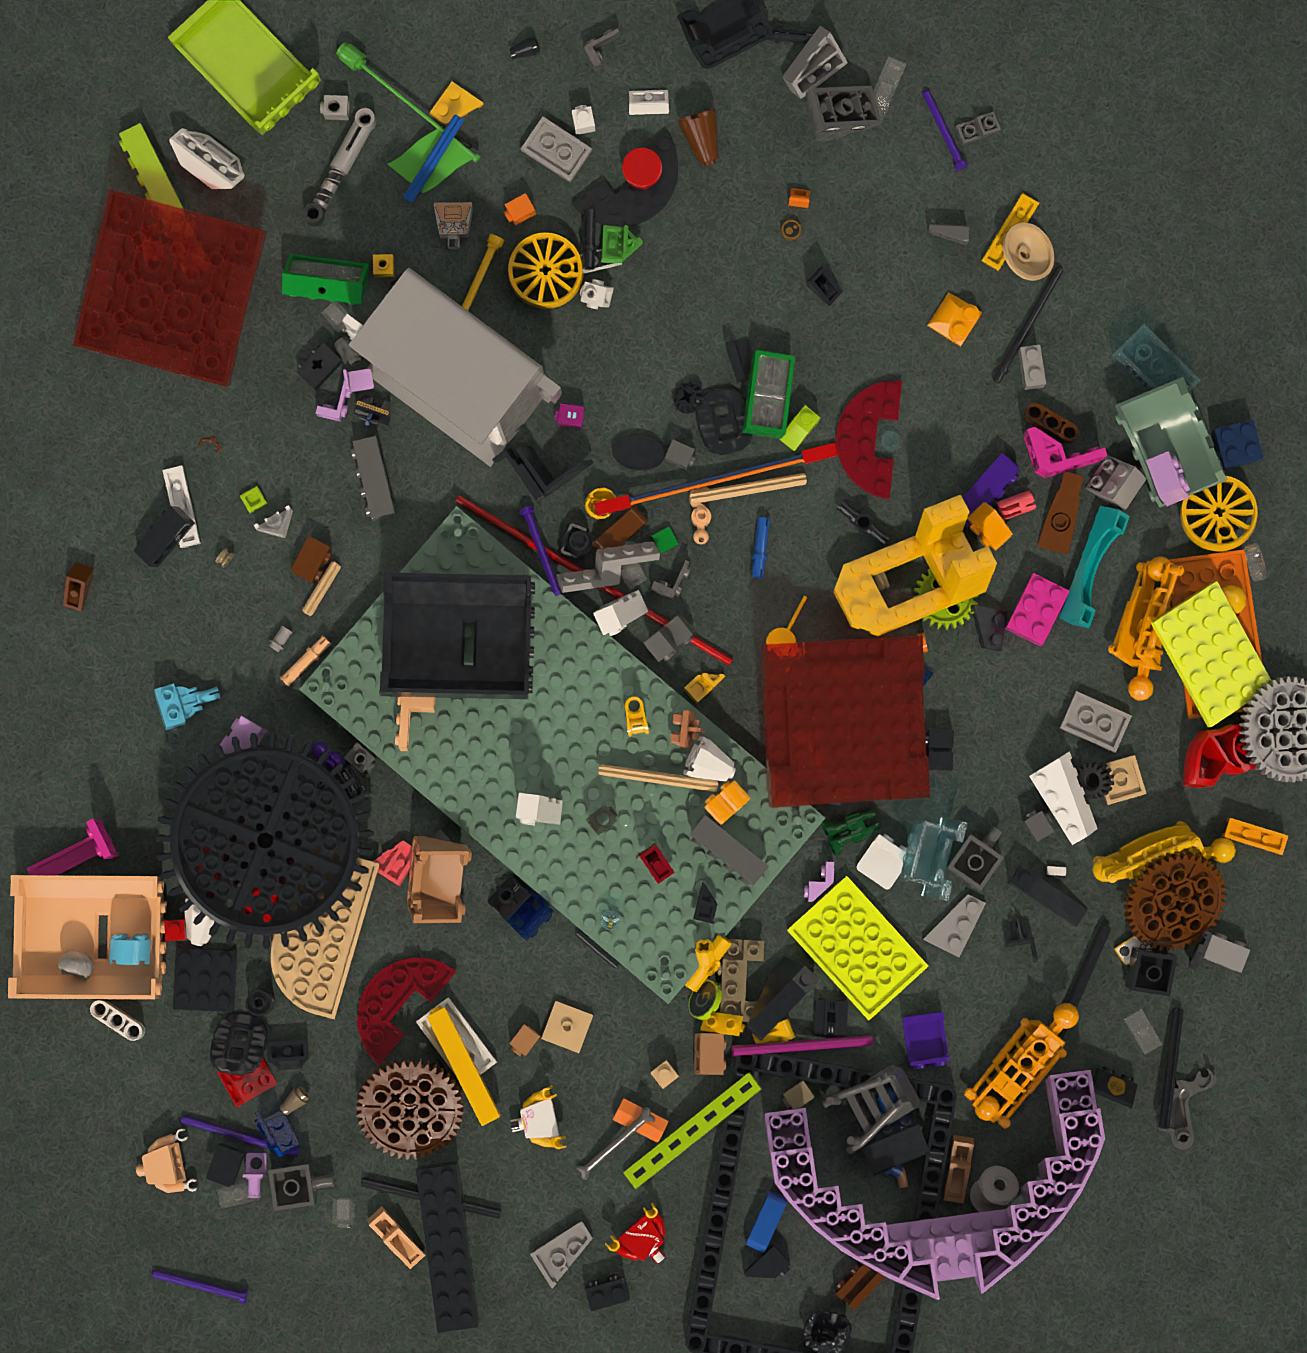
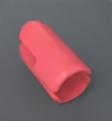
(1016, 505)

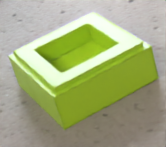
(253, 499)

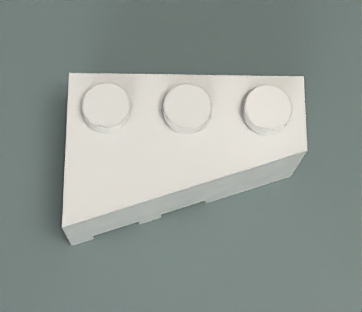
(616, 614)
(538, 809)

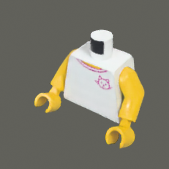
(539, 1120)

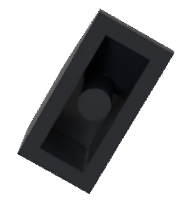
(769, 1265)

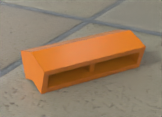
(629, 1112)

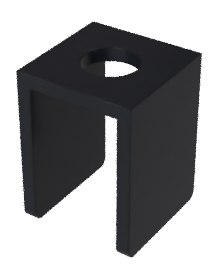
(225, 1165)

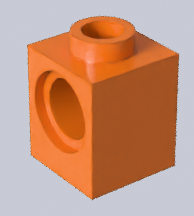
(519, 209)

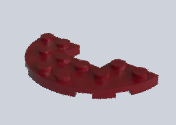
(858, 433)
(388, 993)

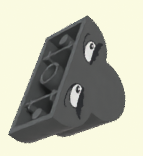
(841, 111)

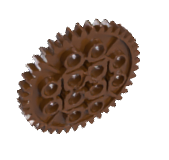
(1199, 910)
(408, 1142)

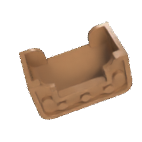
(436, 880)

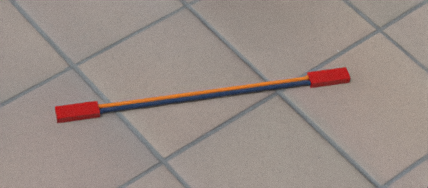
(623, 502)

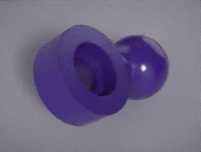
(333, 757)

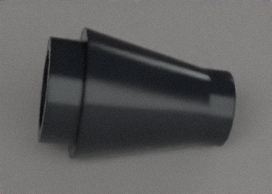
(525, 48)

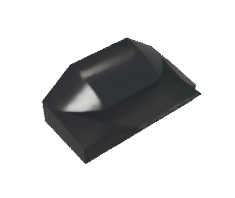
(288, 1053)

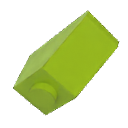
(800, 428)

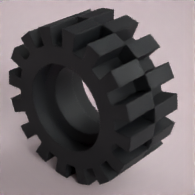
(1104, 779)

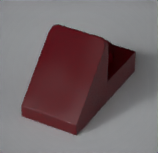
(656, 863)

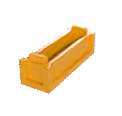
(1255, 836)

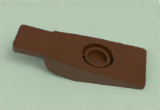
(1062, 515)

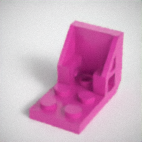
(1043, 447)

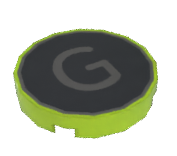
(705, 1000)

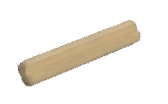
(321, 588)

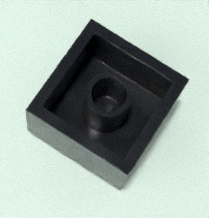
(1151, 971)

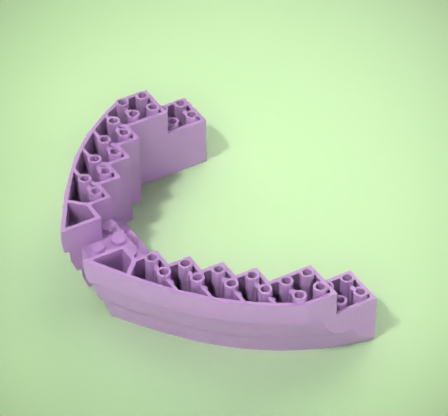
(953, 1246)

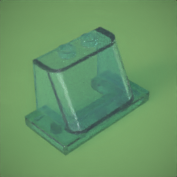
(929, 853)

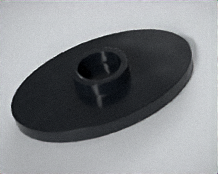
(638, 452)

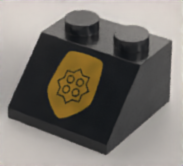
(1113, 1087)

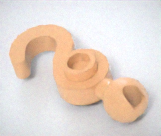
(700, 518)

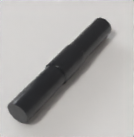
(597, 949)

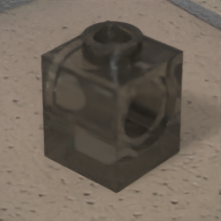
(593, 819)

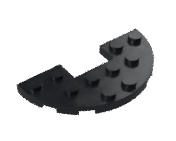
(634, 204)

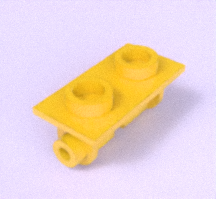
(723, 1024)

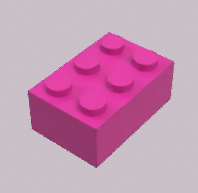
(1037, 609)

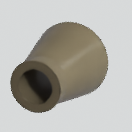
(296, 1099)

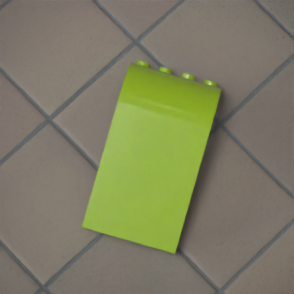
(244, 62)

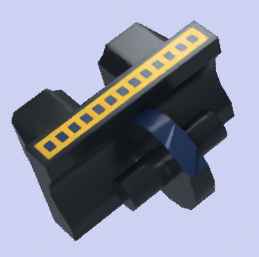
(373, 414)

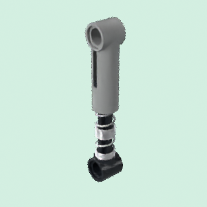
(341, 164)

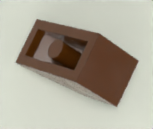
(77, 586)

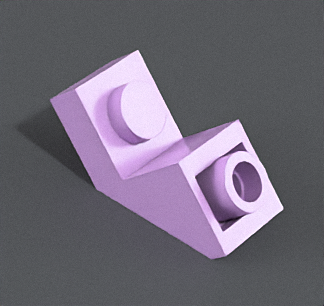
(814, 889)

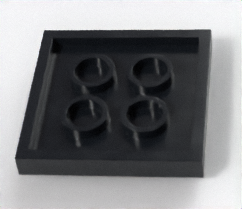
(205, 980)

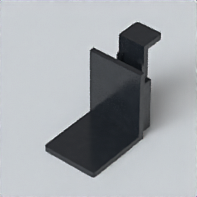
(534, 472)

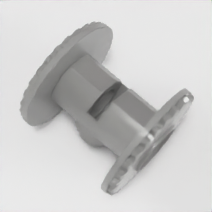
(994, 1189)

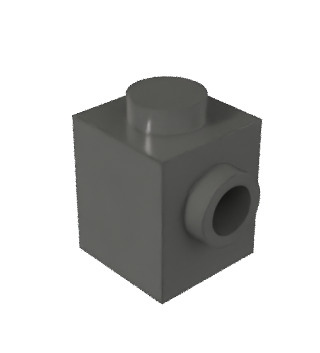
(361, 758)
(1038, 825)

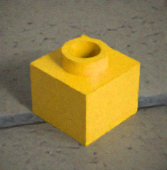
(388, 270)

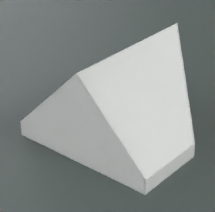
(276, 524)

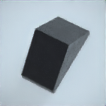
(824, 286)

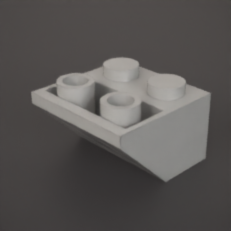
(1116, 482)

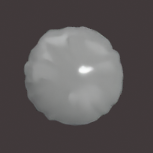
(76, 964)

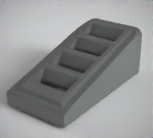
(951, 232)

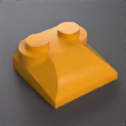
(954, 319)

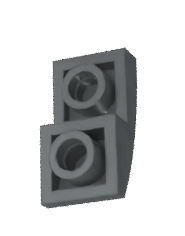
(977, 128)

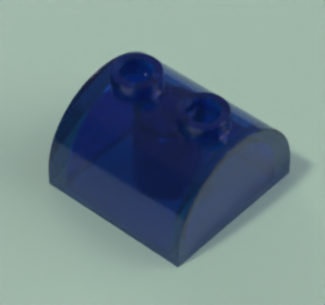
(530, 916)

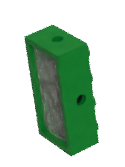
(325, 279)
(768, 394)

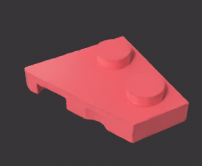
(395, 863)

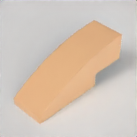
(395, 1237)

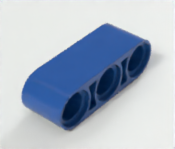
(767, 1221)

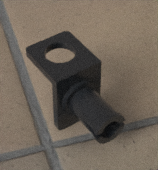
(1020, 939)

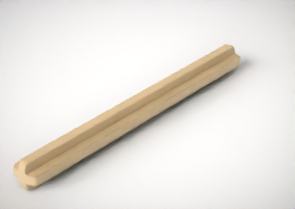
(747, 488)
(657, 777)

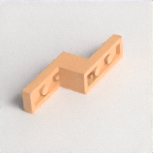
(409, 705)

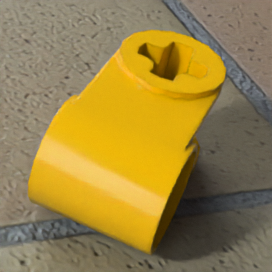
(636, 718)

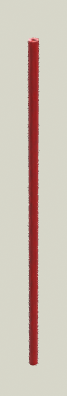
(574, 568)

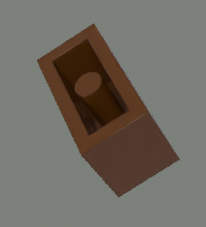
(311, 560)

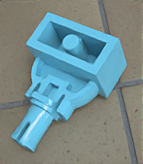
(178, 704)

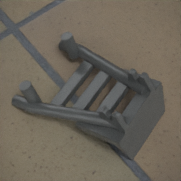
(907, 1102)

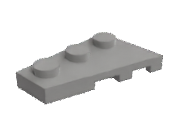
(956, 927)
(560, 1252)

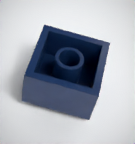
(1237, 444)

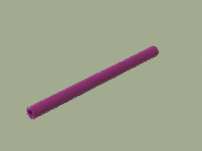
(802, 1045)

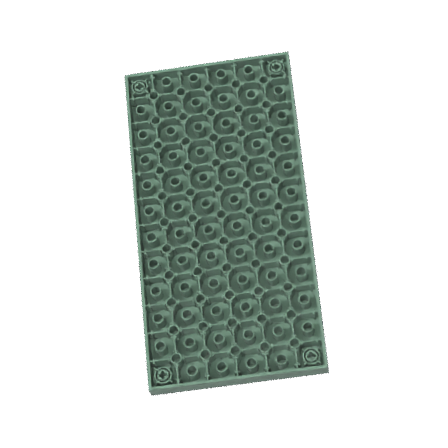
(486, 751)

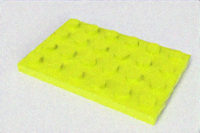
(1211, 653)
(857, 948)

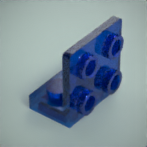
(278, 1133)

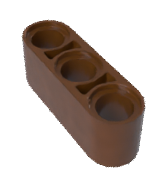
(1061, 423)
(622, 530)

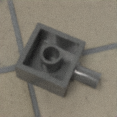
(976, 859)
(296, 1186)

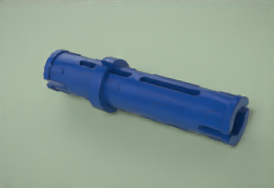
(760, 548)

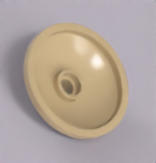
(1028, 251)

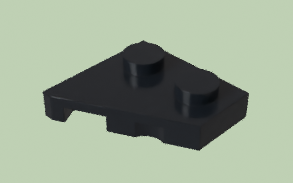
(990, 627)

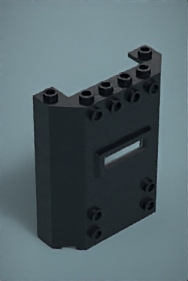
(427, 635)

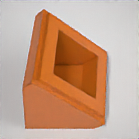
(799, 198)

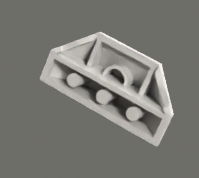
(207, 159)

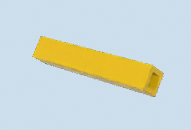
(463, 1065)

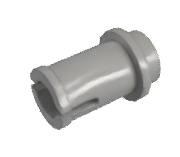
(280, 639)

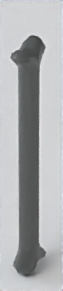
(586, 1169)

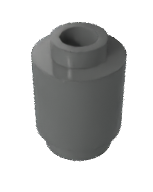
(346, 353)

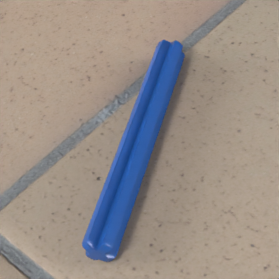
(433, 158)

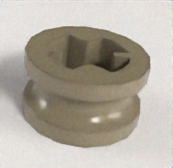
(224, 558)

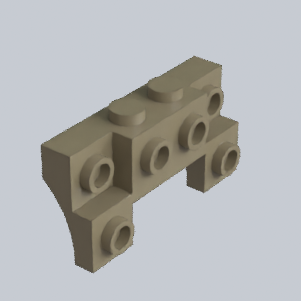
(734, 976)

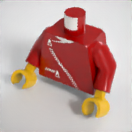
(642, 1238)

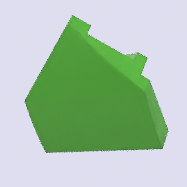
(618, 244)

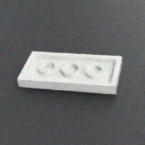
(480, 1054)

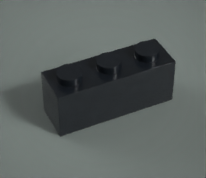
(163, 536)

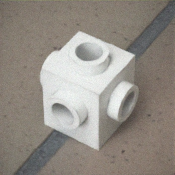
(596, 294)

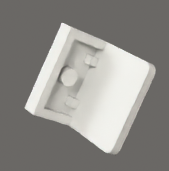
(882, 861)

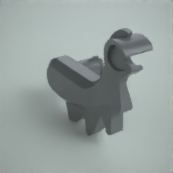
(1180, 1124)

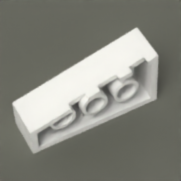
(1064, 796)

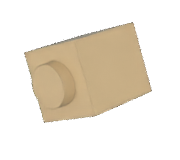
(664, 1074)

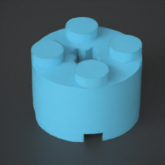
(129, 949)

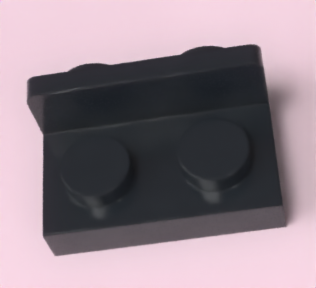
(607, 1293)

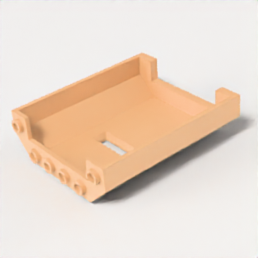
(63, 916)

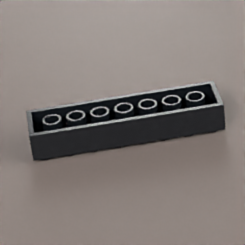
(447, 1246)

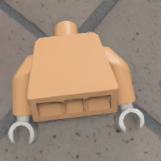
(165, 1165)

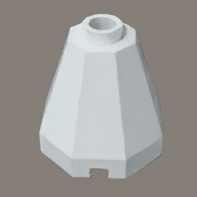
(709, 762)
(198, 933)

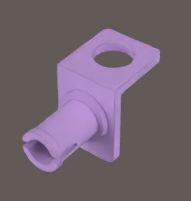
(358, 380)
(255, 1175)

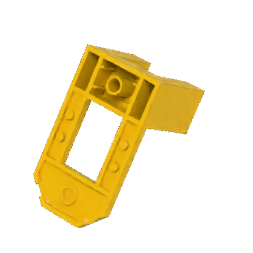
(947, 553)

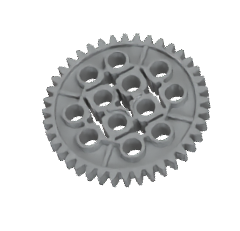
(1265, 705)

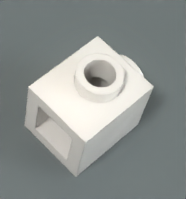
(583, 119)

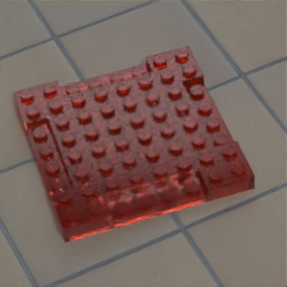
(169, 288)
(844, 721)

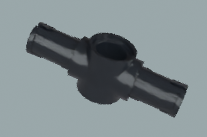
(854, 515)

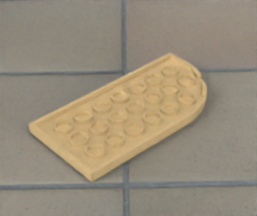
(316, 970)

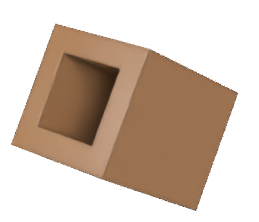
(524, 1040)

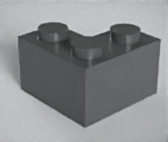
(666, 639)

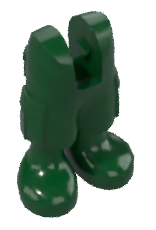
(857, 829)

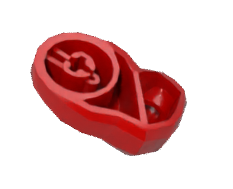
(1215, 754)

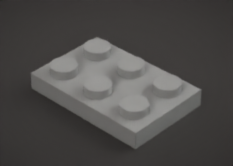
(556, 149)
(1095, 722)

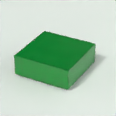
(665, 540)

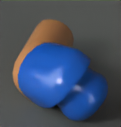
(900, 1174)

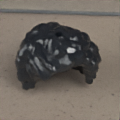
(827, 1332)

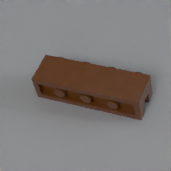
(858, 1285)

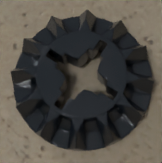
(695, 400)

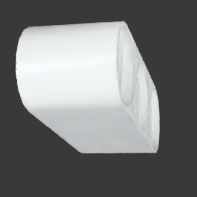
(108, 1016)

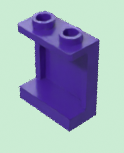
(925, 1039)

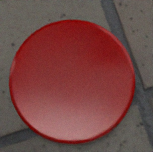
(642, 168)

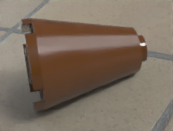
(702, 135)

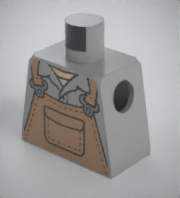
(453, 221)

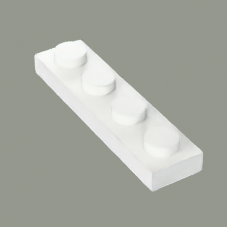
(180, 497)

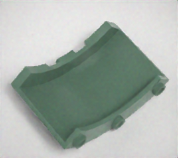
(1171, 422)

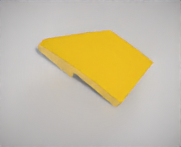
(702, 685)

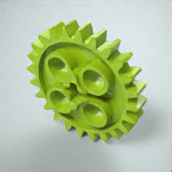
(944, 617)

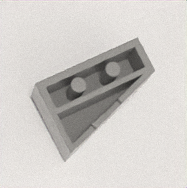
(814, 63)

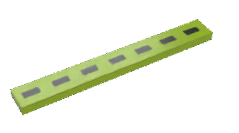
(692, 1130)

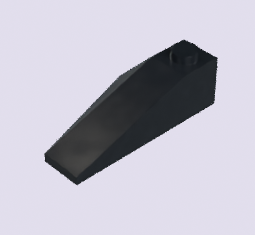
(783, 990)

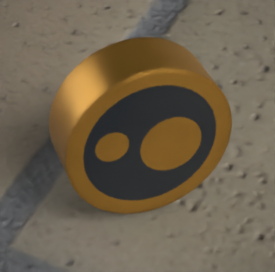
(791, 230)

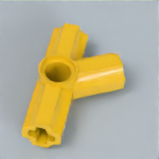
(709, 958)

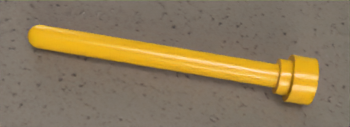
(494, 244)

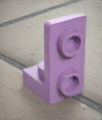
(329, 411)

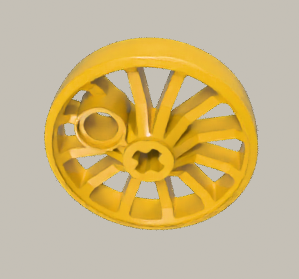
(553, 267)
(1221, 522)

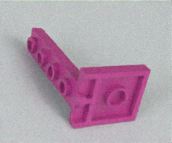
(96, 844)

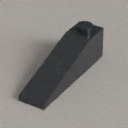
(1047, 895)

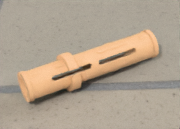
(306, 660)

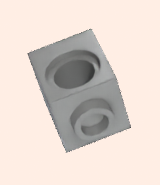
(343, 111)

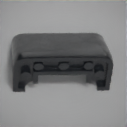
(724, 30)

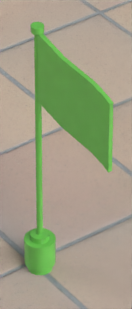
(413, 159)

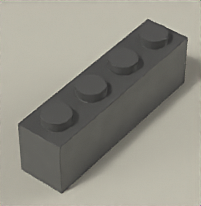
(373, 477)
(729, 850)

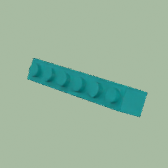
(1106, 528)

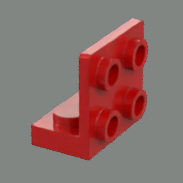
(249, 1085)

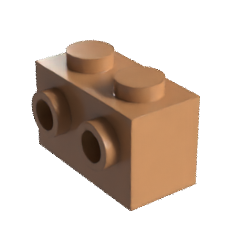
(709, 1054)

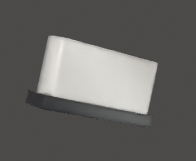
(1059, 872)

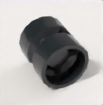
(260, 1002)

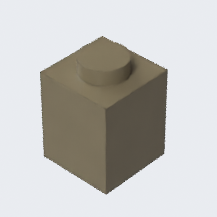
(797, 1095)

